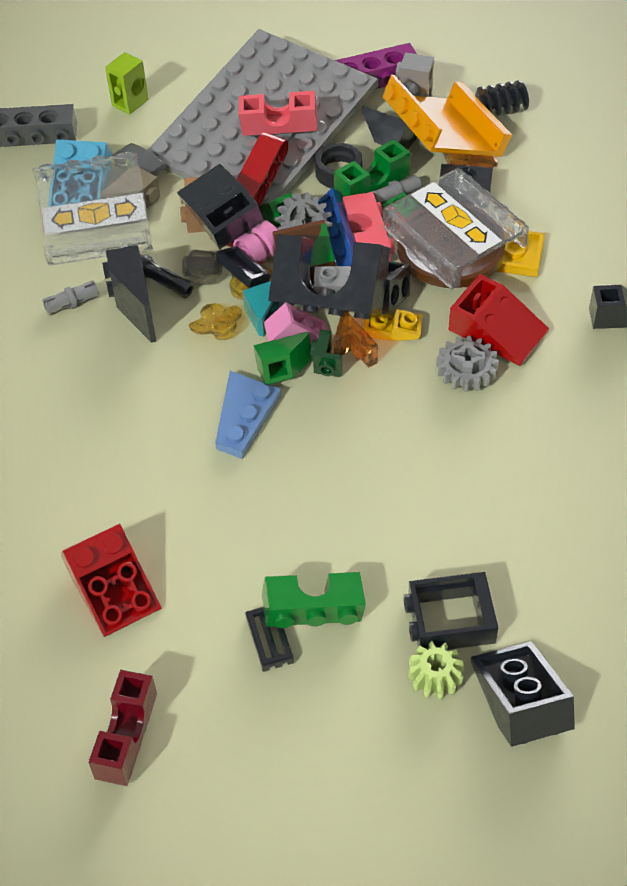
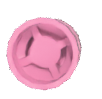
(258, 243)

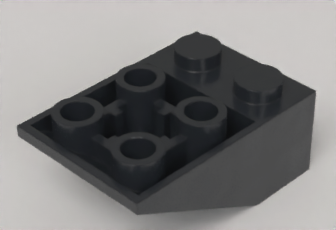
(221, 205)

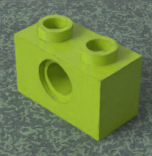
(127, 83)

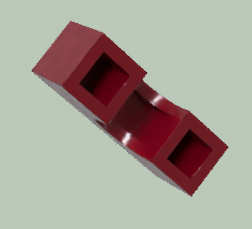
(118, 748)

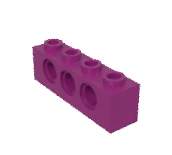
(379, 63)

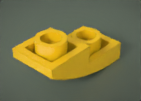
(396, 327)

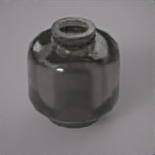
(201, 267)

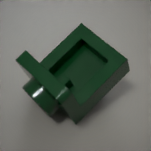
(323, 360)

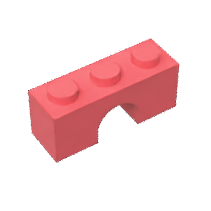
(297, 116)
(366, 219)

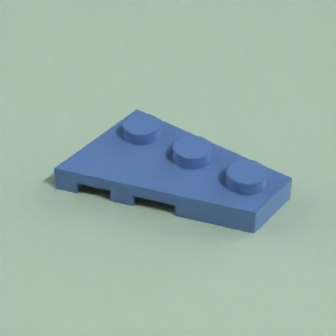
(244, 413)

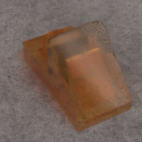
(354, 338)

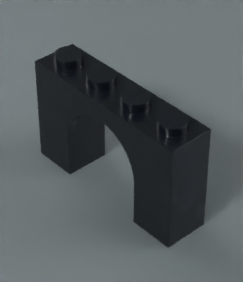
(361, 293)

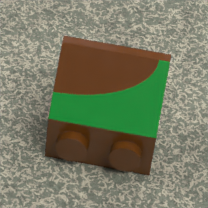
(322, 251)

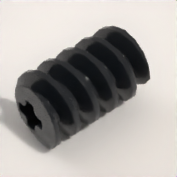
(504, 96)

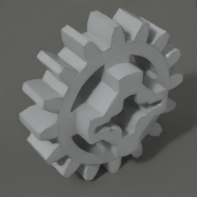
(301, 208)
(467, 363)

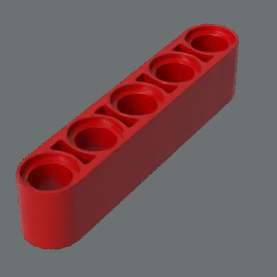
(262, 166)

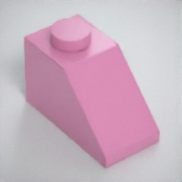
(290, 321)

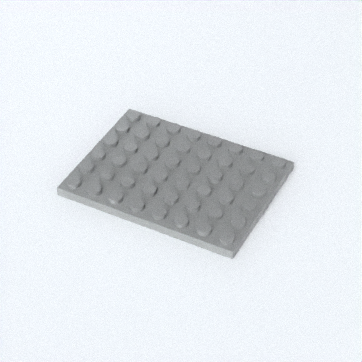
(267, 65)

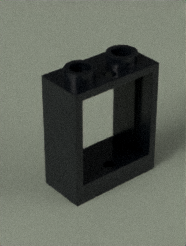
(450, 588)

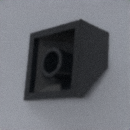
(387, 127)

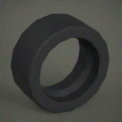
(334, 153)

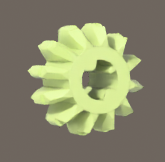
(448, 667)

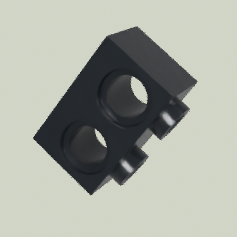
(397, 285)

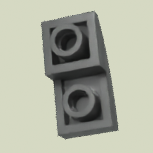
(146, 159)

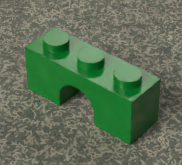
(389, 164)
(289, 606)

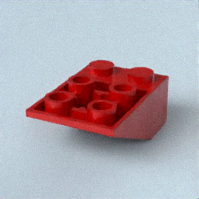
(498, 318)
(110, 580)

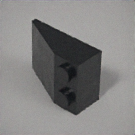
(129, 288)
(524, 693)

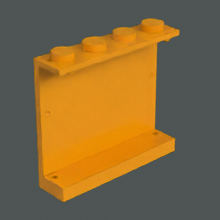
(450, 124)

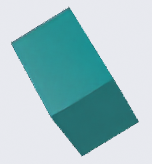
(258, 306)

